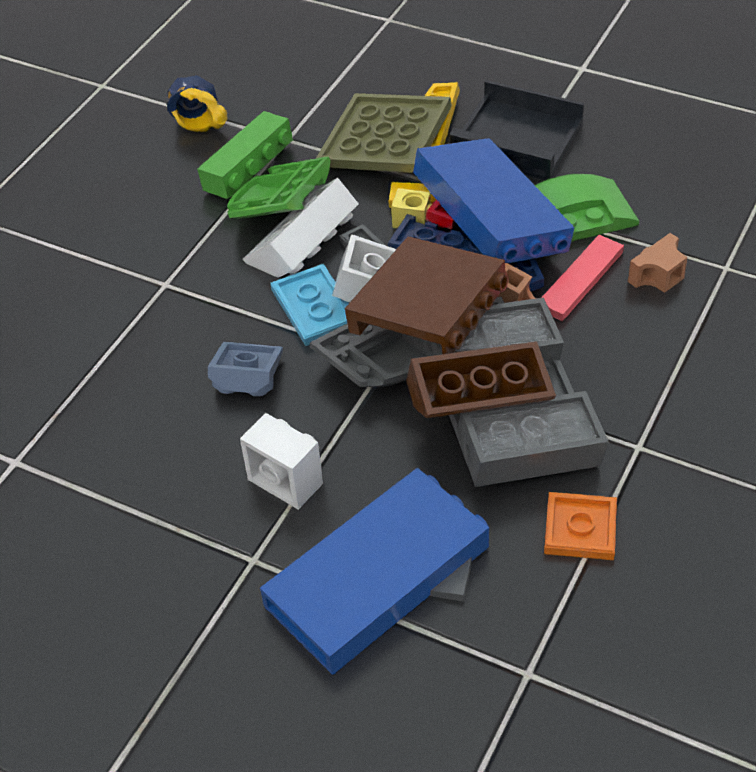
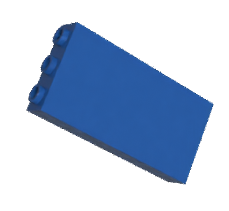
(493, 201)
(374, 569)

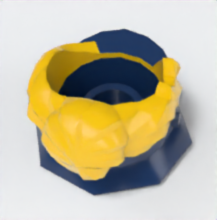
(195, 104)

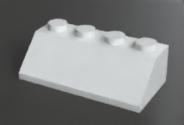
(303, 231)

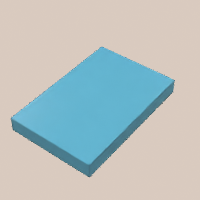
(310, 303)

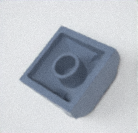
(244, 368)

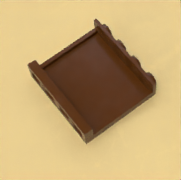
(429, 293)

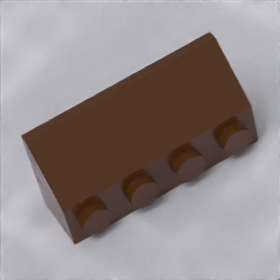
(479, 380)

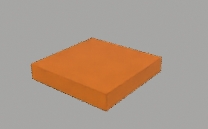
(581, 526)

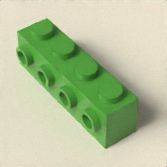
(245, 154)

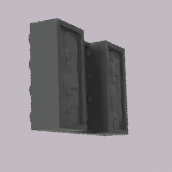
(532, 436)

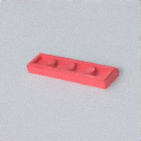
(582, 276)

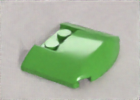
(279, 190)
(589, 203)

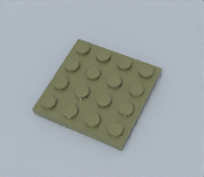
(384, 131)

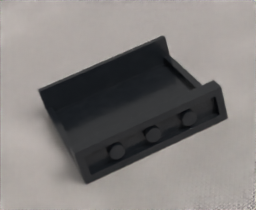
(525, 126)

